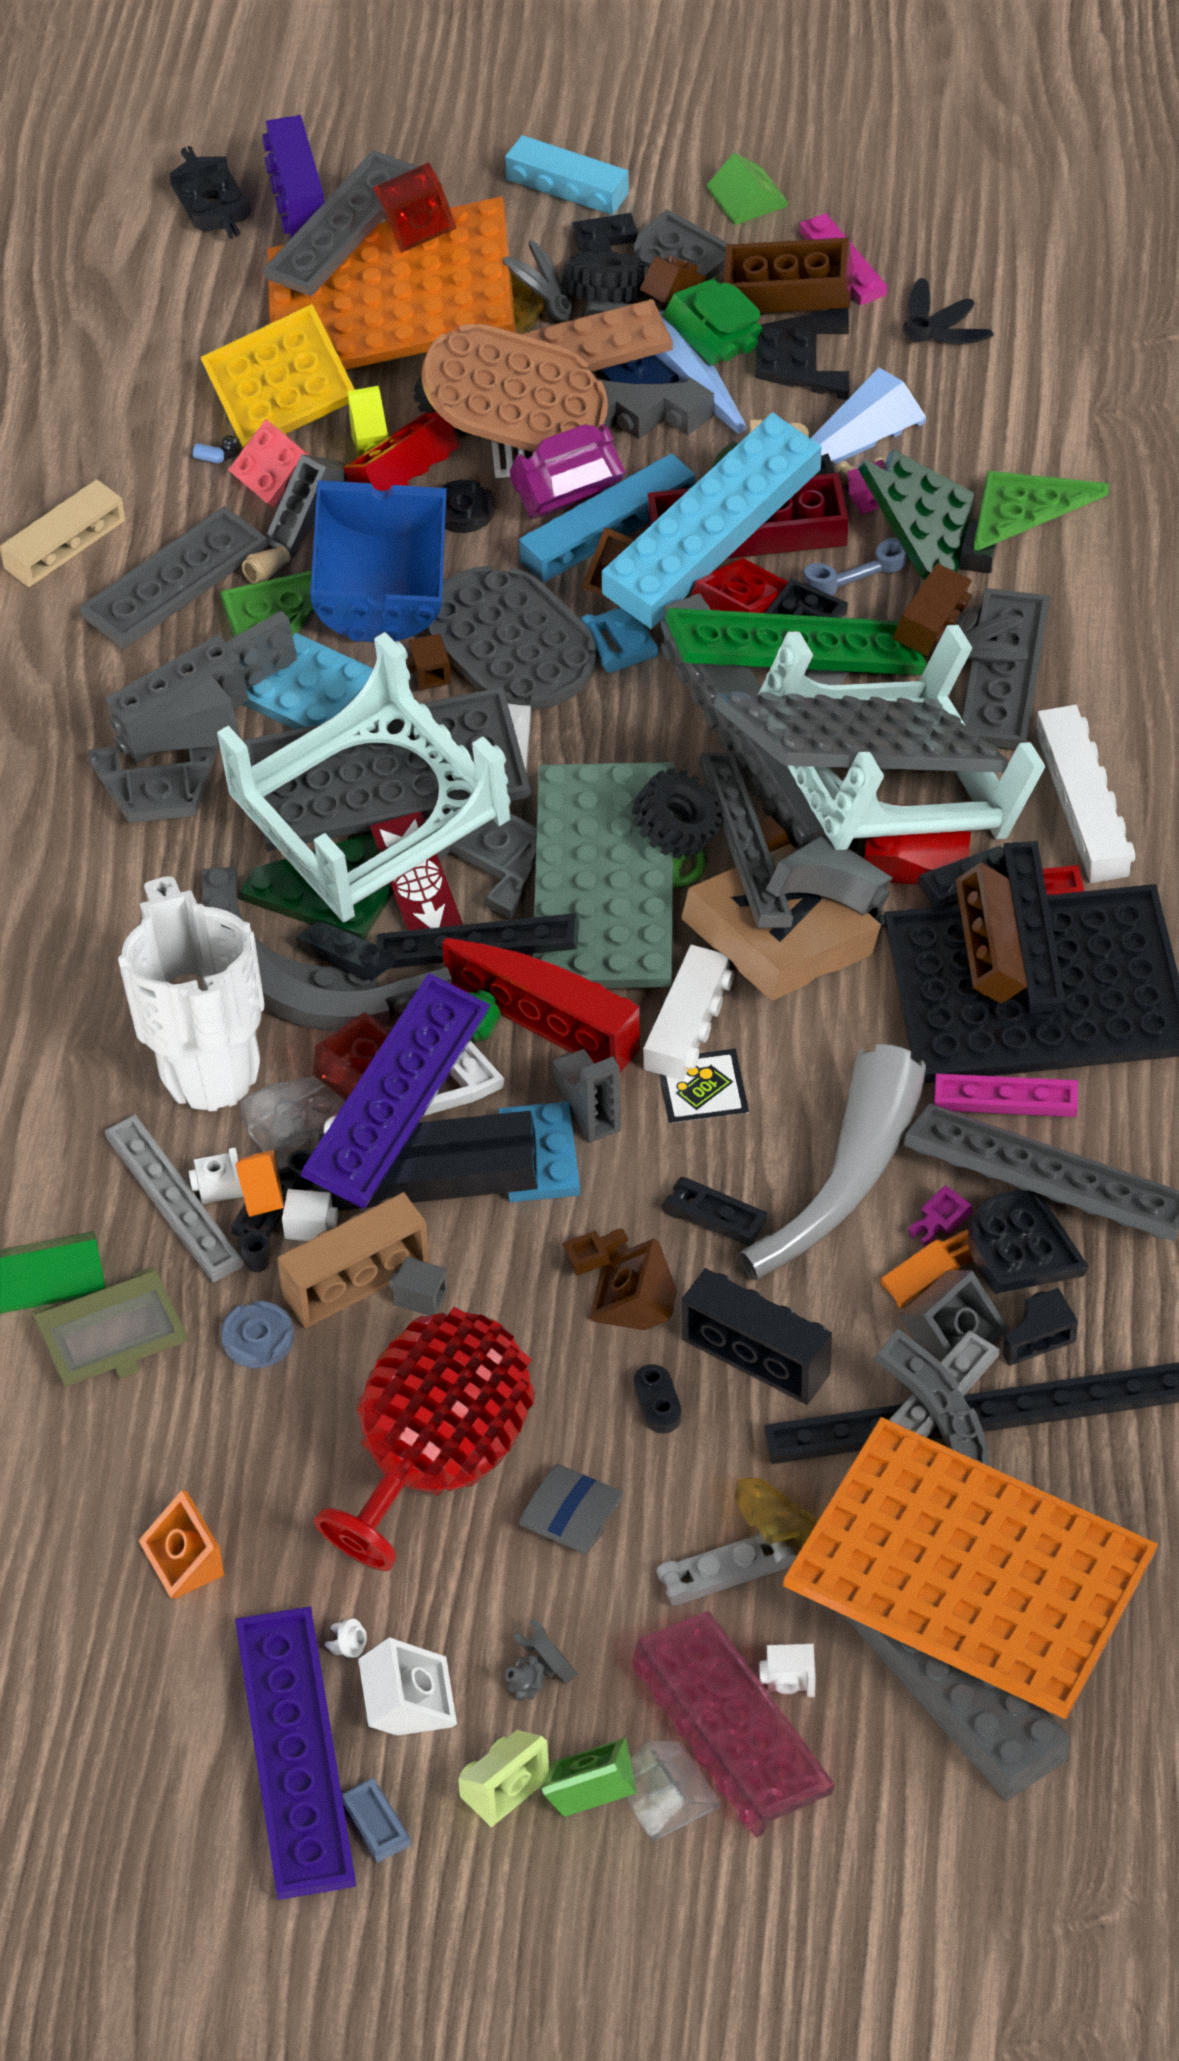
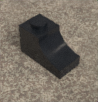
(1045, 1327)

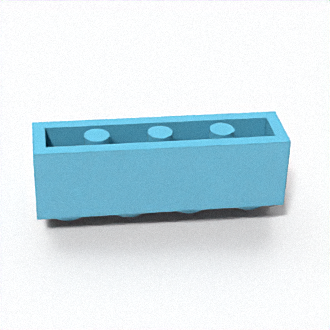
(567, 175)

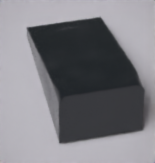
(976, 560)

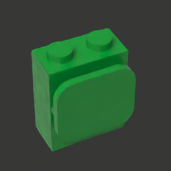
(715, 320)

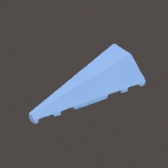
(690, 364)
(873, 412)

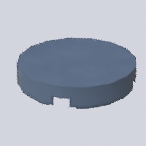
(257, 1334)

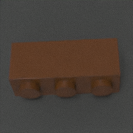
(933, 609)

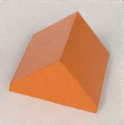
(182, 1548)

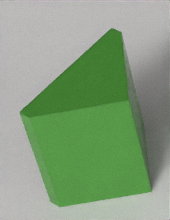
(745, 190)
(590, 1778)

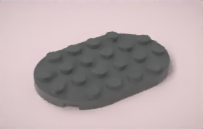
(514, 636)

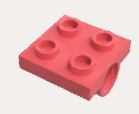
(267, 462)

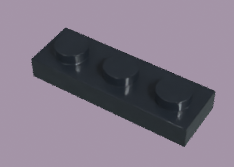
(940, 883)
(345, 950)

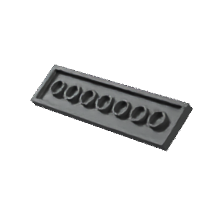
(1046, 1171)

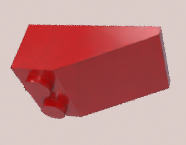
(739, 588)
(911, 855)

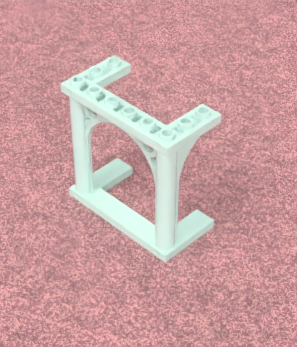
(378, 703)
(852, 807)

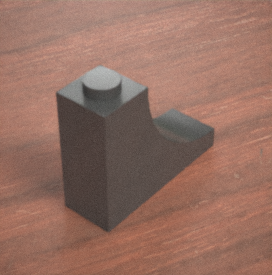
(298, 506)
(831, 874)
(591, 1092)

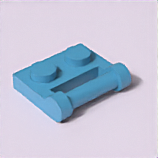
(628, 636)

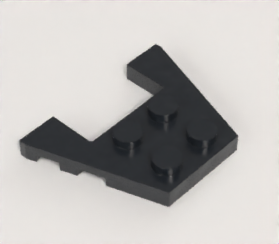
(789, 352)

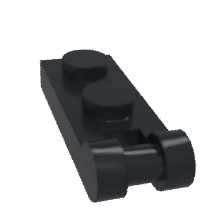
(715, 1211)

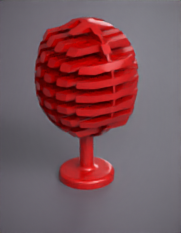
(434, 1419)

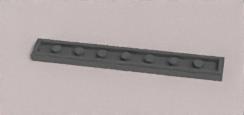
(745, 839)

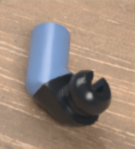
(217, 454)

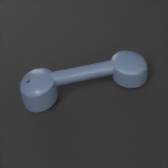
(889, 559)

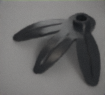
(921, 328)

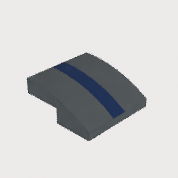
(571, 1508)

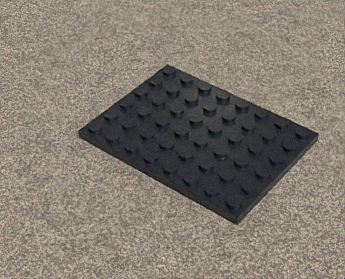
(1113, 975)

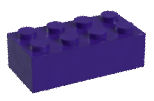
(293, 172)

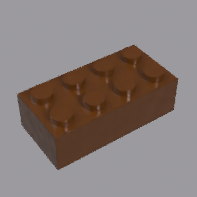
(792, 273)

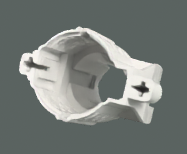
(199, 1038)

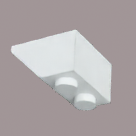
(406, 1689)

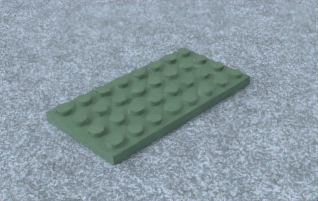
(605, 873)

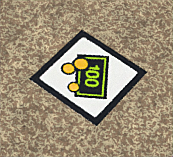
(707, 1090)

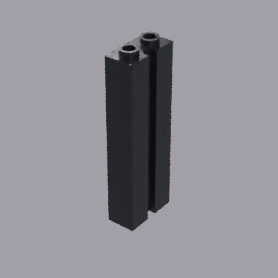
(460, 1160)

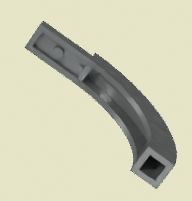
(332, 1008)

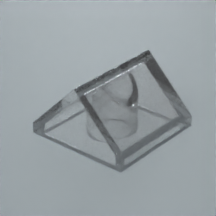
(668, 1788)

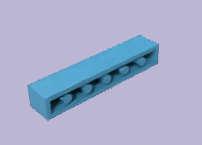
(620, 508)

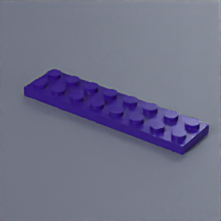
(395, 1091)
(295, 1753)

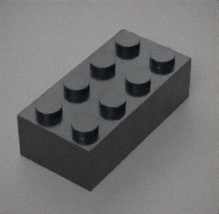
(756, 1335)

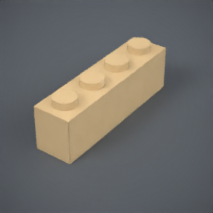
(62, 533)

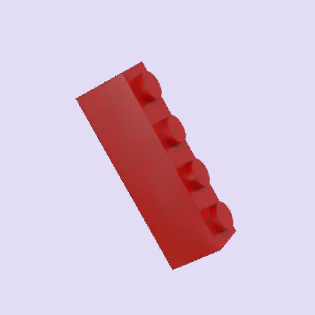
(405, 453)

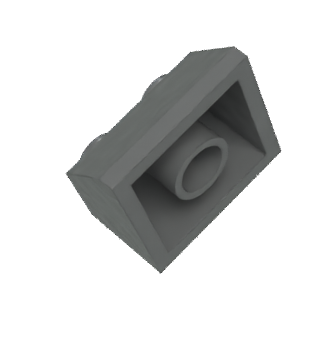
(950, 1310)

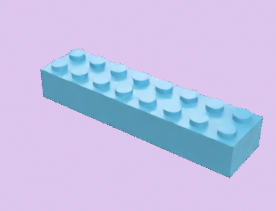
(711, 519)

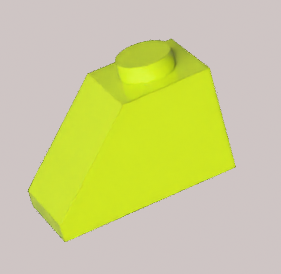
(366, 418)

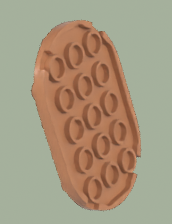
(510, 386)

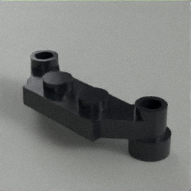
(257, 1229)

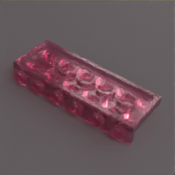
(730, 1721)

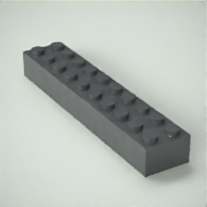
(765, 774)

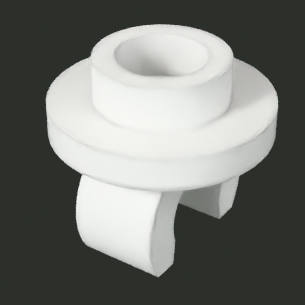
(350, 1639)

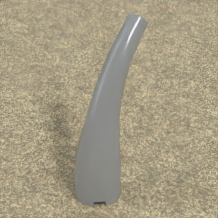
(876, 1117)

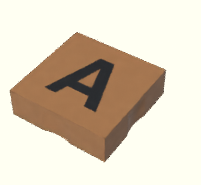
(779, 960)

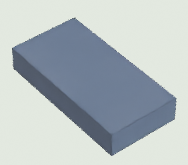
(375, 1820)

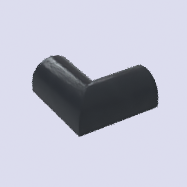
(807, 601)

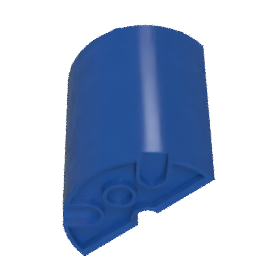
(378, 559)

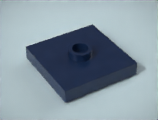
(640, 371)

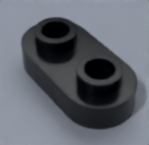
(655, 1396)

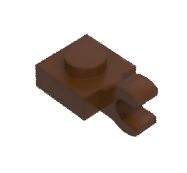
(592, 1252)

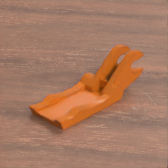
(925, 1267)

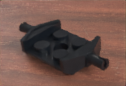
(205, 179)

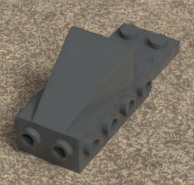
(187, 710)

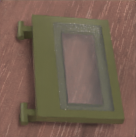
(110, 1328)

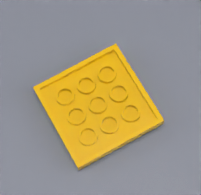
(279, 375)

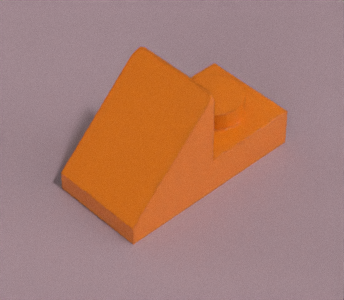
(260, 1182)

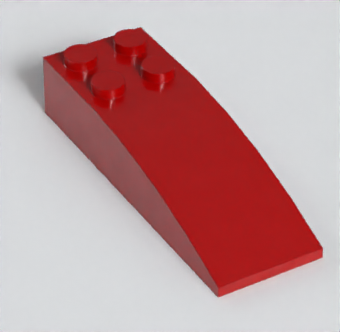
(548, 1000)

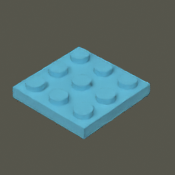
(311, 687)

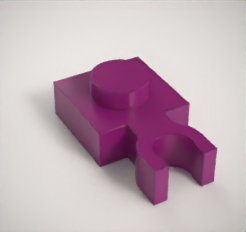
(942, 1212)

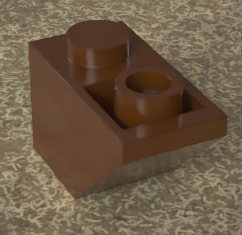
(670, 276)

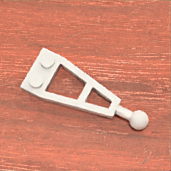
(473, 1074)

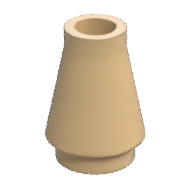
(264, 564)

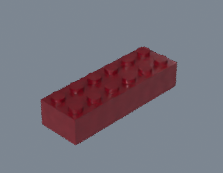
(807, 521)

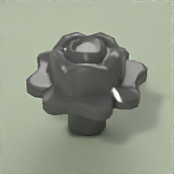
(525, 1678)

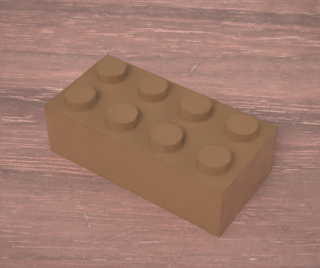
(351, 1259)

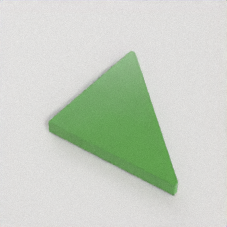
(1023, 501)
(258, 601)

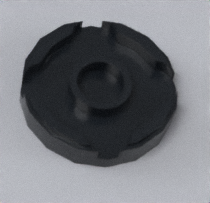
(467, 506)

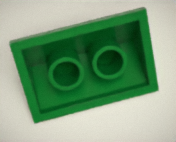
(49, 1272)

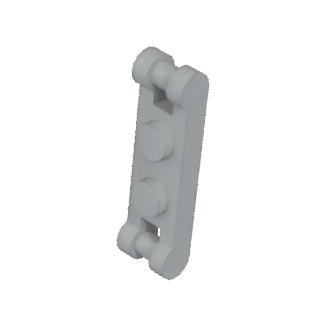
(723, 1568)

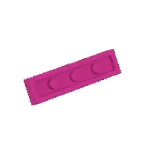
(865, 283)
(1007, 1095)

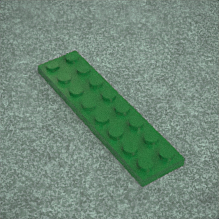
(756, 638)

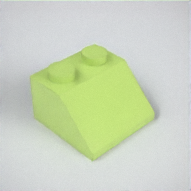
(505, 1775)

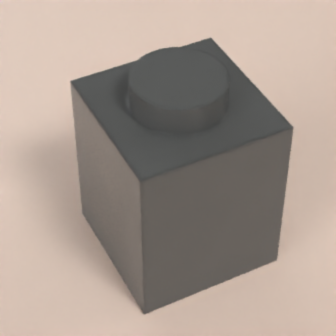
(419, 1286)

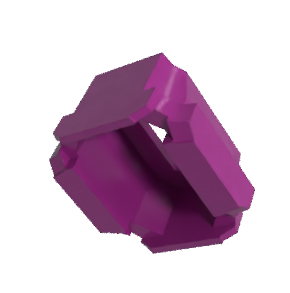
(567, 470)

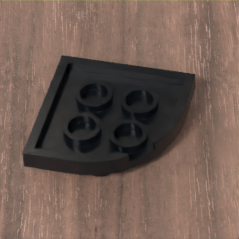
(1022, 1243)

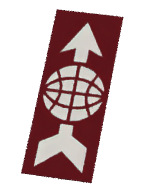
(423, 890)

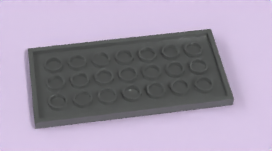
(834, 730)
(384, 779)

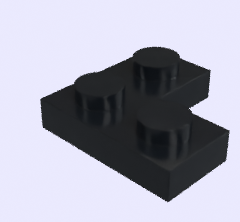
(604, 232)

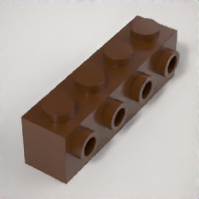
(991, 933)

